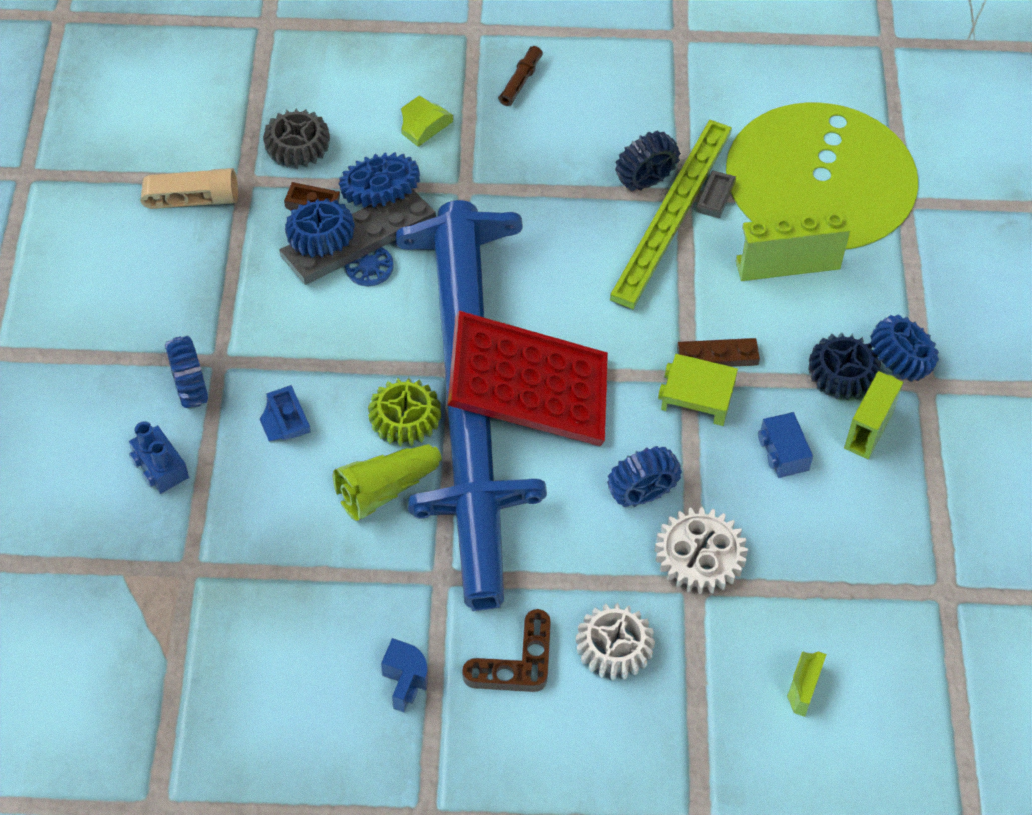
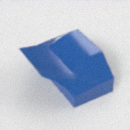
(284, 415)

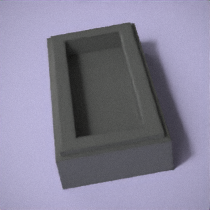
(716, 194)

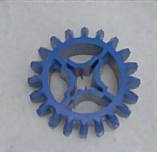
(319, 228)
(904, 348)
(186, 371)
(644, 476)

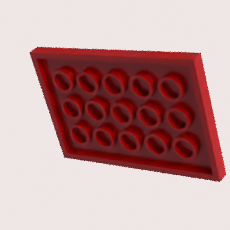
(528, 378)

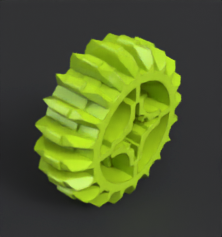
(419, 419)

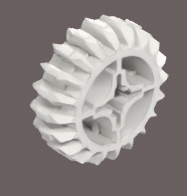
(634, 652)

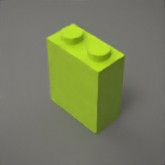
(873, 415)

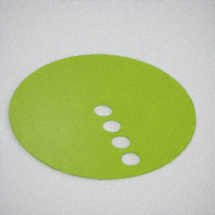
(869, 180)

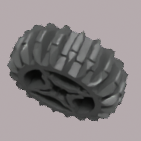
(296, 138)

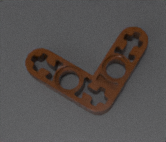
(521, 669)

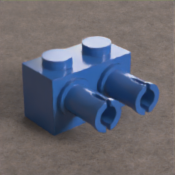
(157, 457)

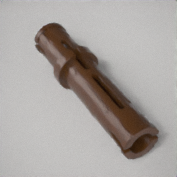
(524, 69)

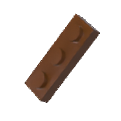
(725, 352)

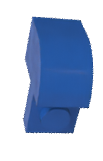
(408, 667)

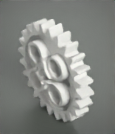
(724, 562)

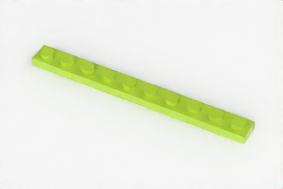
(670, 215)

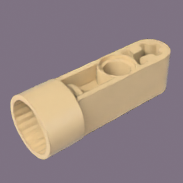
(190, 189)

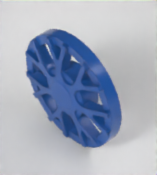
(369, 266)

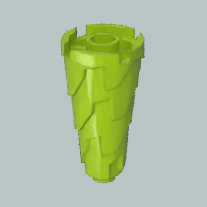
(379, 479)

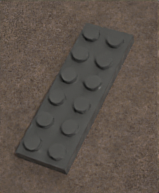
(372, 230)

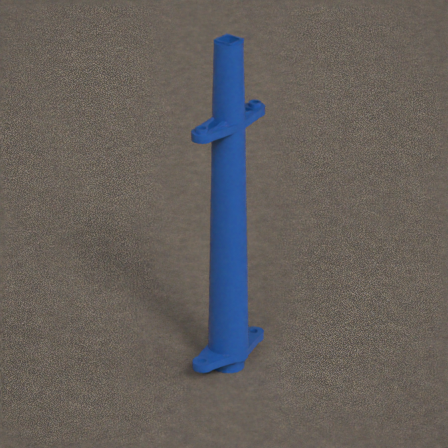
(475, 494)

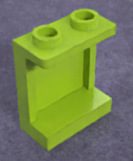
(698, 386)

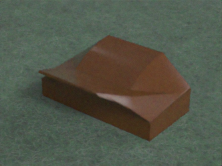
(300, 193)

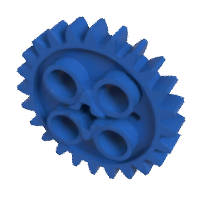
(379, 179)

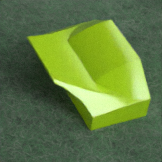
(423, 120)
(805, 681)

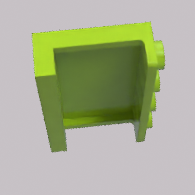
(793, 246)

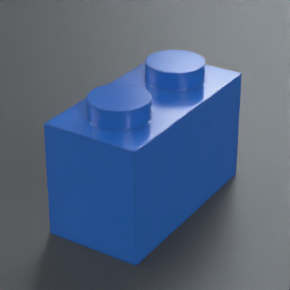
(785, 445)

